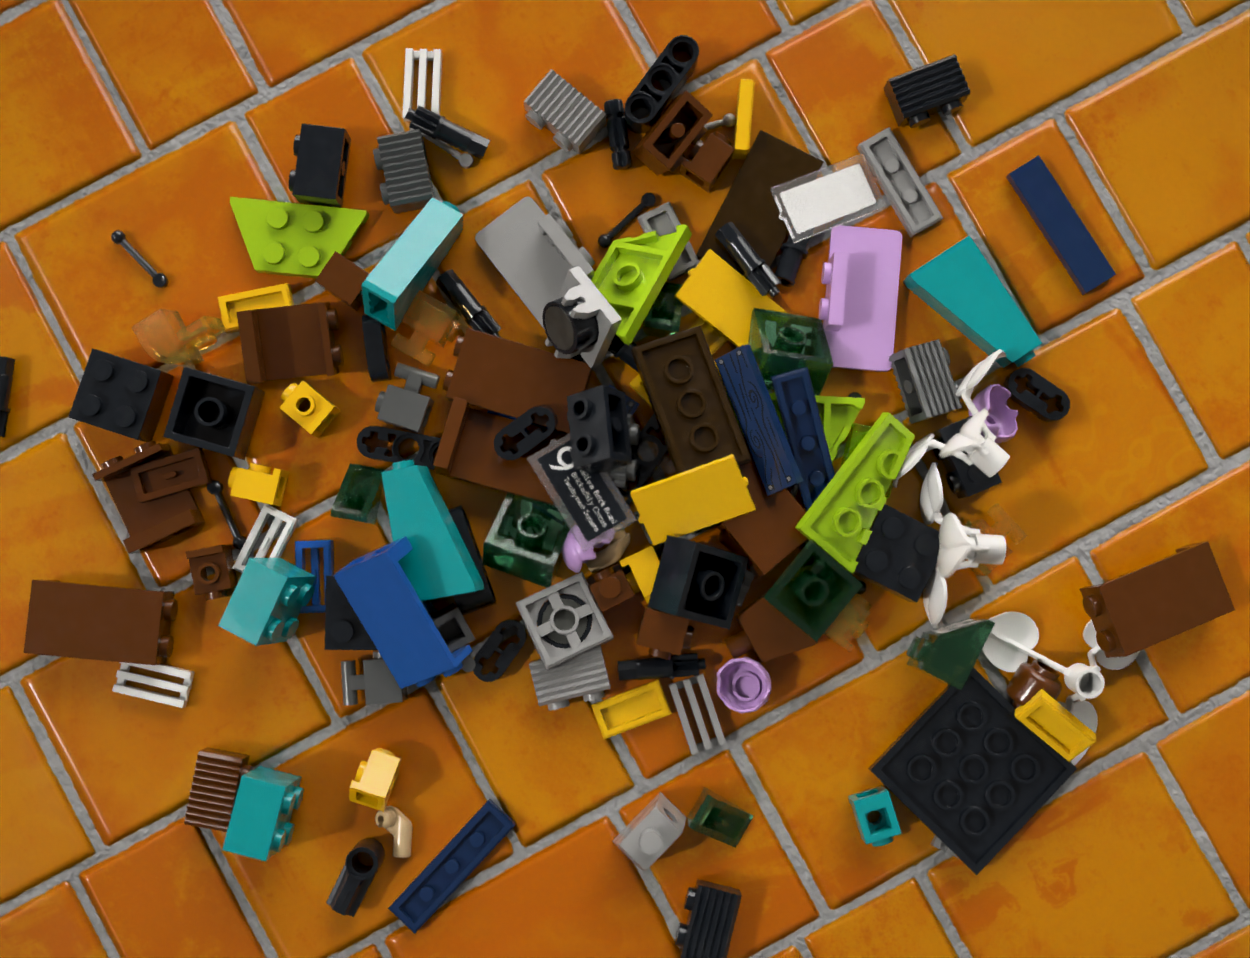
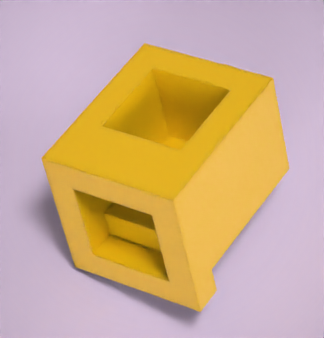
(318, 416)
(258, 484)
(643, 571)
(375, 779)

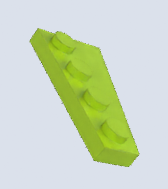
(849, 503)

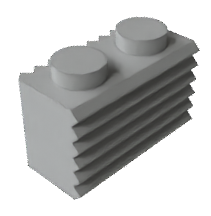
(564, 113)
(578, 677)

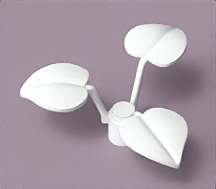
(981, 450)
(954, 546)
(1012, 644)

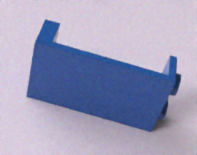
(397, 617)

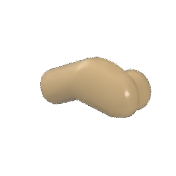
(611, 553)
(400, 827)

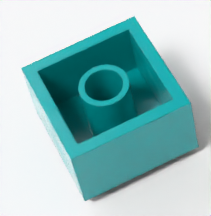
(268, 601)
(263, 813)

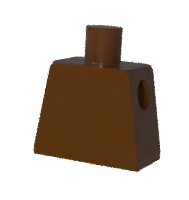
(766, 633)

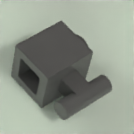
(406, 406)
(454, 632)
(377, 681)

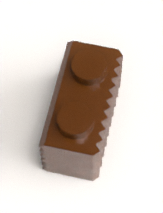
(215, 788)

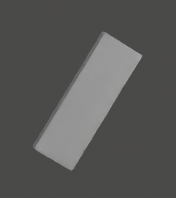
(900, 182)

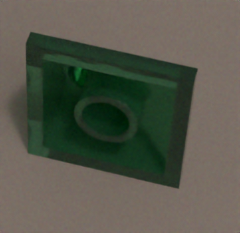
(813, 590)

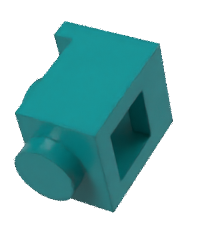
(887, 825)

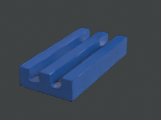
(328, 551)

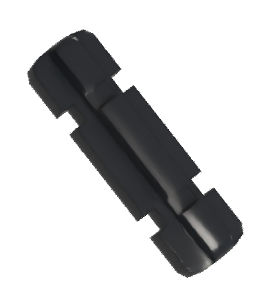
(618, 134)

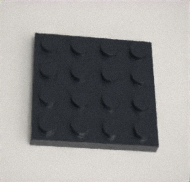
(972, 770)

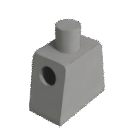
(651, 832)

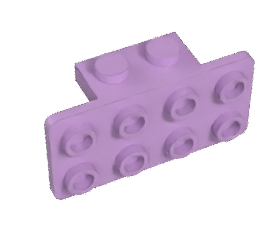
(861, 296)

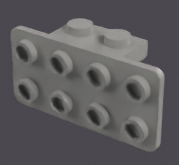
(532, 253)

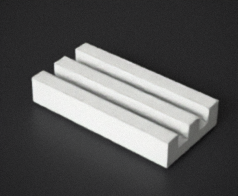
(422, 55)
(253, 536)
(124, 675)

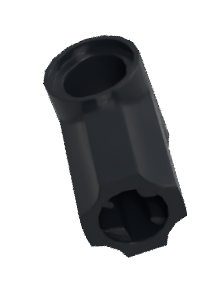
(355, 878)

